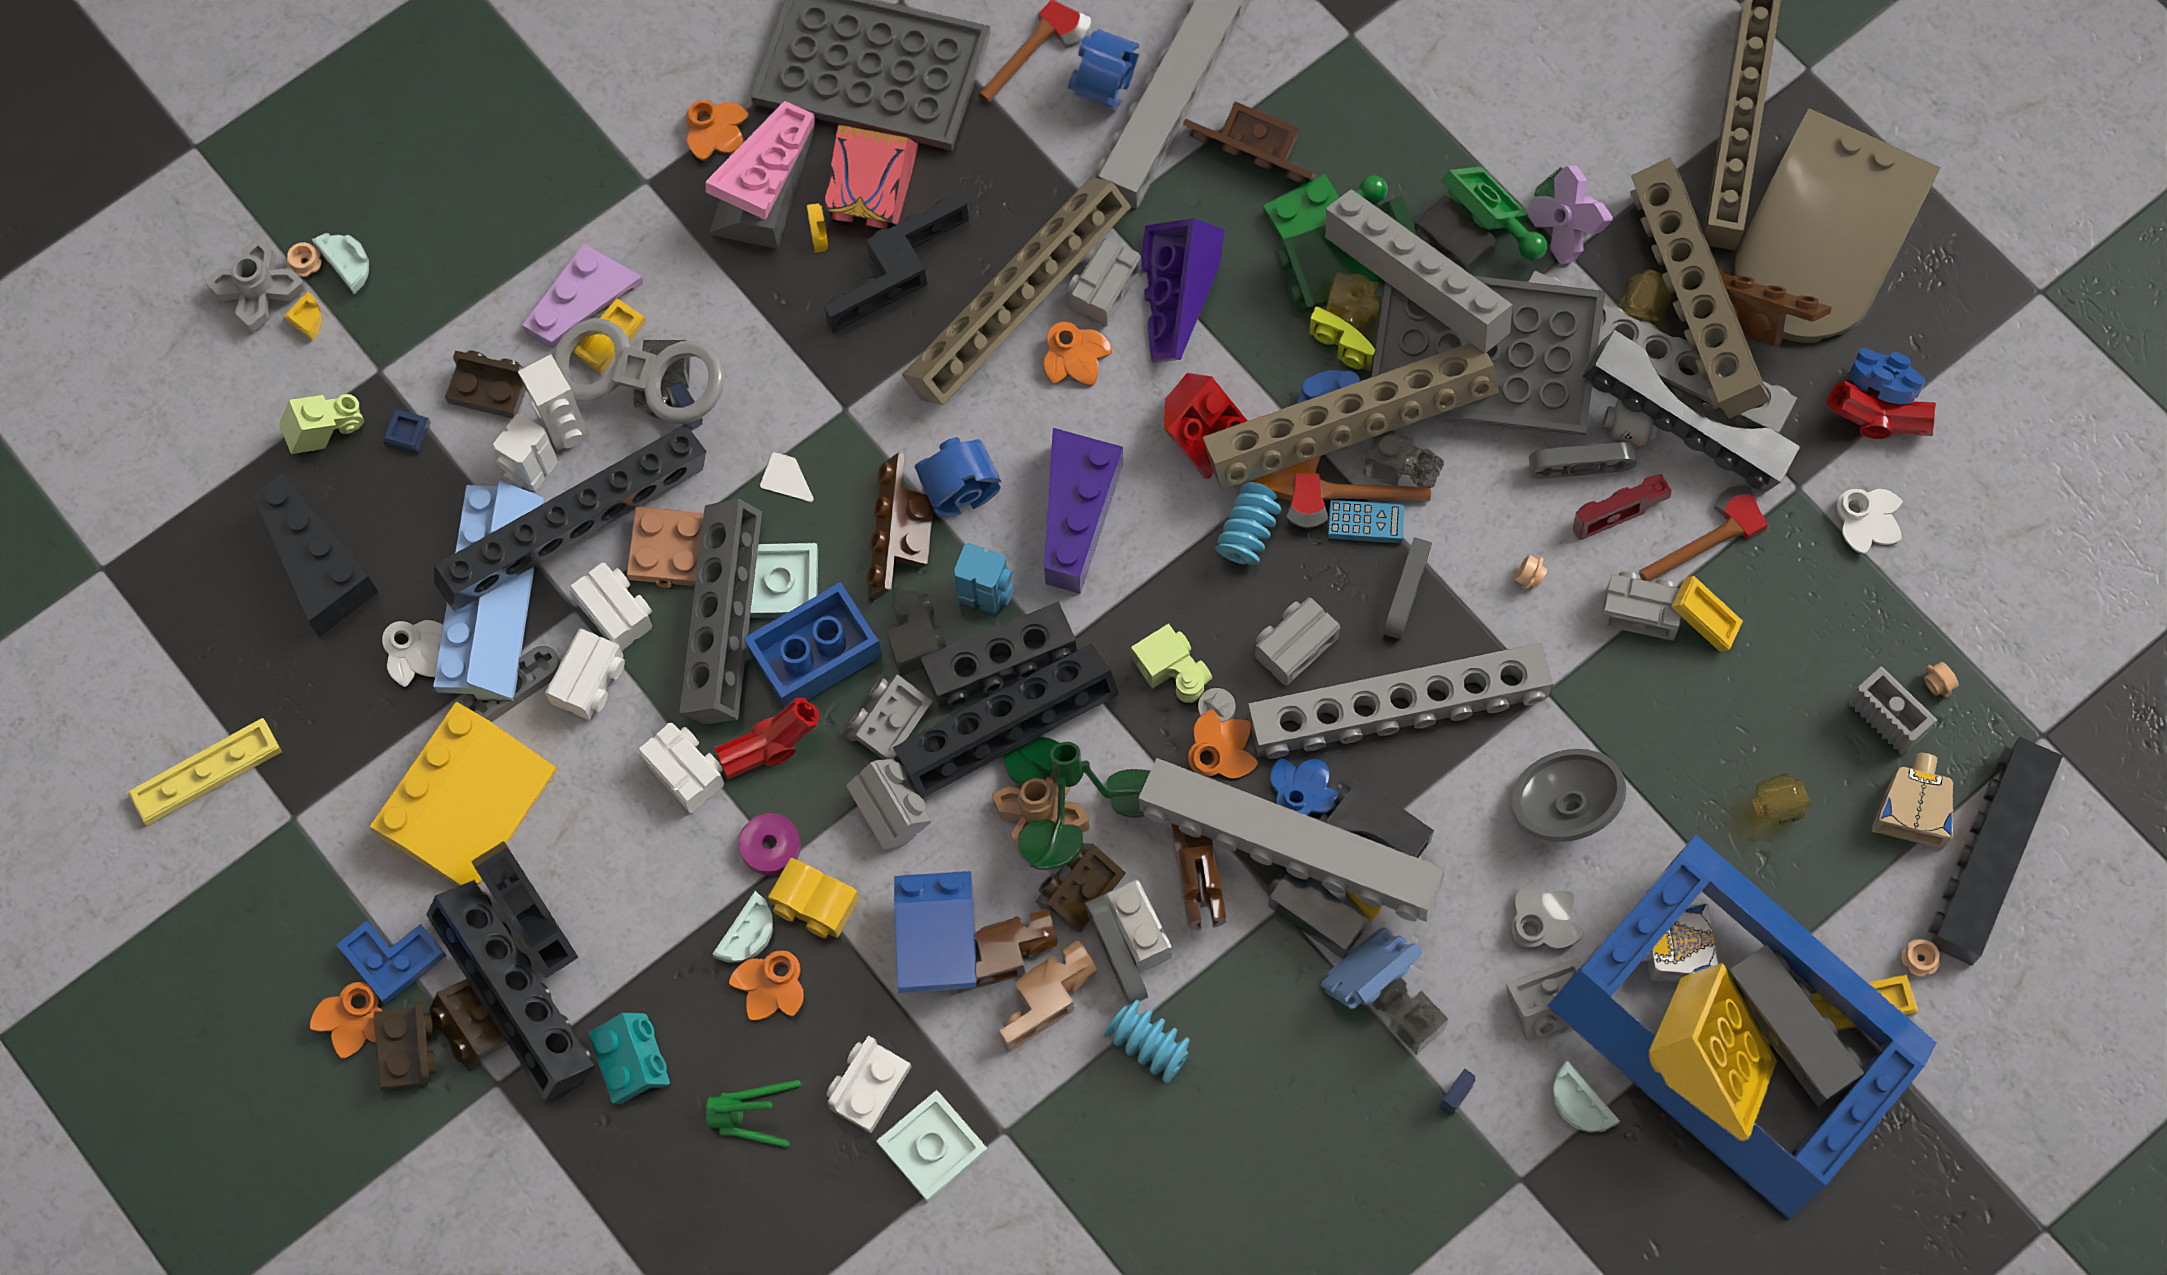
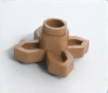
(1034, 802)

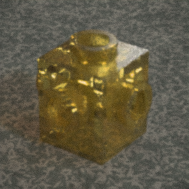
(1353, 299)

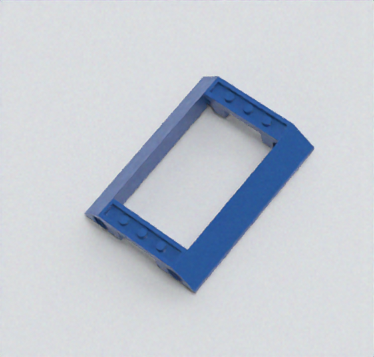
(1625, 1042)

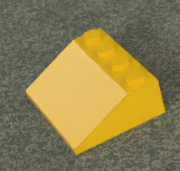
(462, 795)
(1714, 1050)

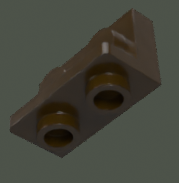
(486, 384)
(1078, 882)
(465, 1024)
(403, 1048)

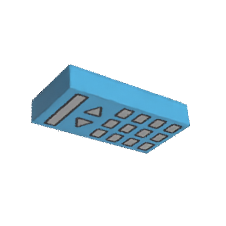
(1366, 521)

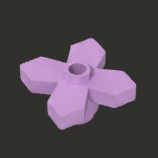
(1569, 214)

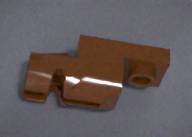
(1198, 877)
(1005, 942)

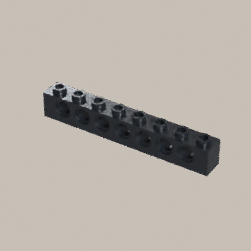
(569, 517)

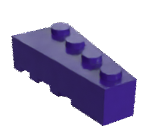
(1079, 497)

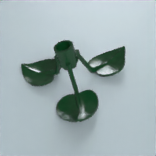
(1052, 844)

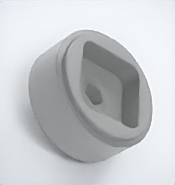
(1218, 700)

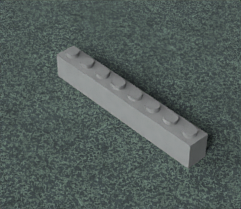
(1169, 96)
(1291, 840)

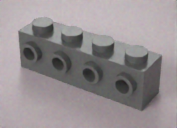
(1795, 1026)

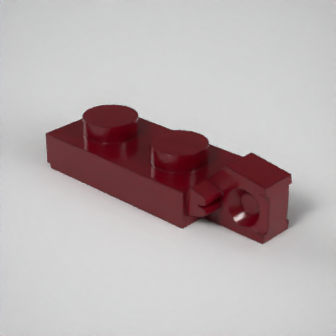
(1620, 507)

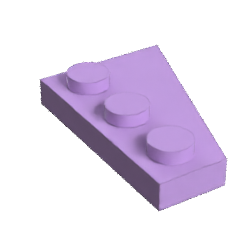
(578, 294)

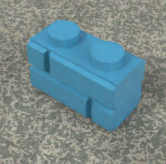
(983, 579)

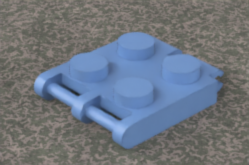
(1370, 968)

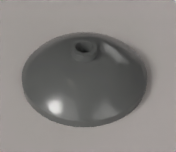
(1568, 795)

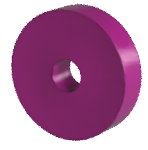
(761, 829)

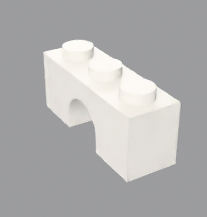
(554, 403)

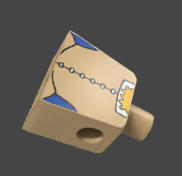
(1918, 804)

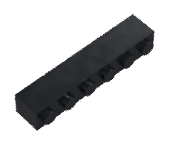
(1995, 850)

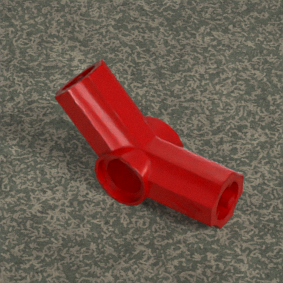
(1878, 417)
(769, 740)

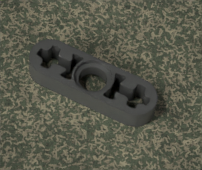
(1582, 460)
(1407, 588)
(528, 688)
(1116, 949)

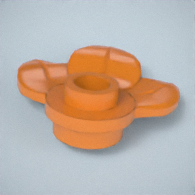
(717, 132)
(1076, 358)
(1224, 743)
(766, 989)
(348, 1025)

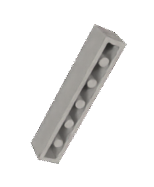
(1418, 271)

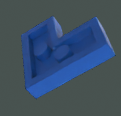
(393, 968)

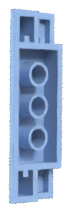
(486, 636)

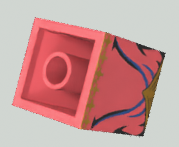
(869, 176)

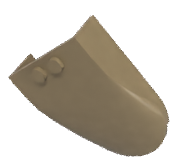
(1833, 222)

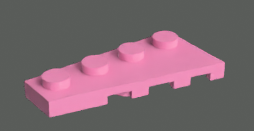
(763, 162)

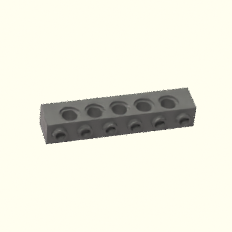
(721, 612)

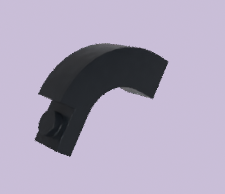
(524, 909)

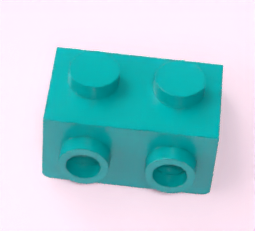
(629, 1056)

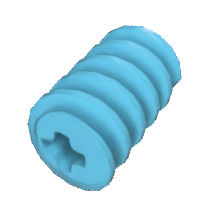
(1247, 524)
(1148, 1040)

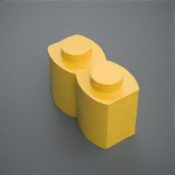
(814, 898)

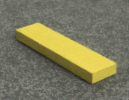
(204, 771)

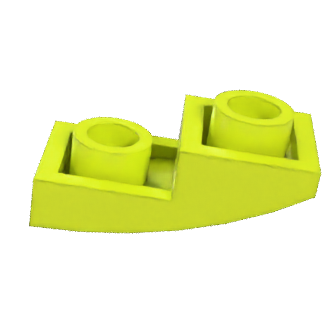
(1353, 346)

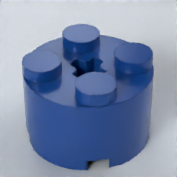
(1104, 69)
(958, 476)

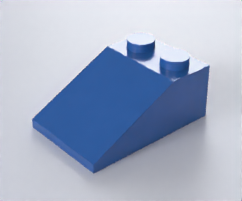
(935, 932)

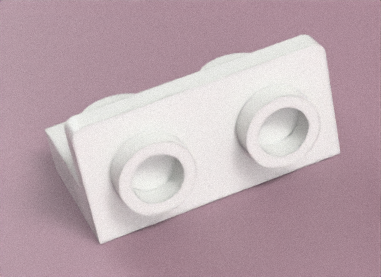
(867, 1084)

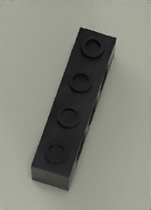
(1045, 624)

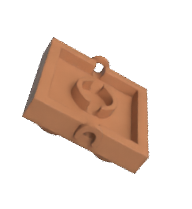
(665, 546)

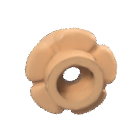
(300, 252)
(1530, 572)
(1940, 679)
(1927, 950)

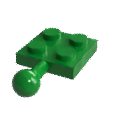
(1306, 206)
(1493, 207)

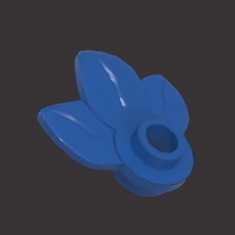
(1304, 784)

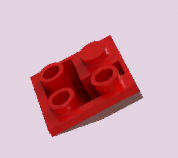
(1196, 410)

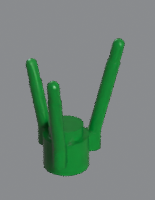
(728, 1110)

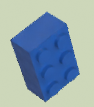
(813, 646)

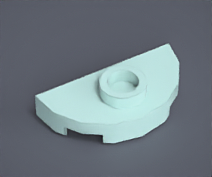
(345, 257)
(748, 932)
(1579, 1103)

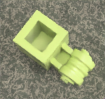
(311, 420)
(1167, 656)

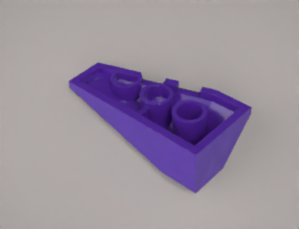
(1180, 269)

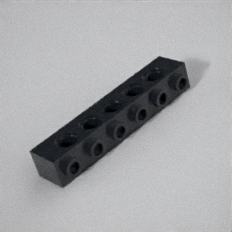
(1006, 720)
(550, 1072)

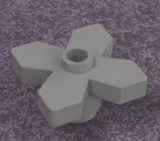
(254, 283)

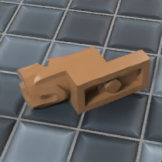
(1046, 994)

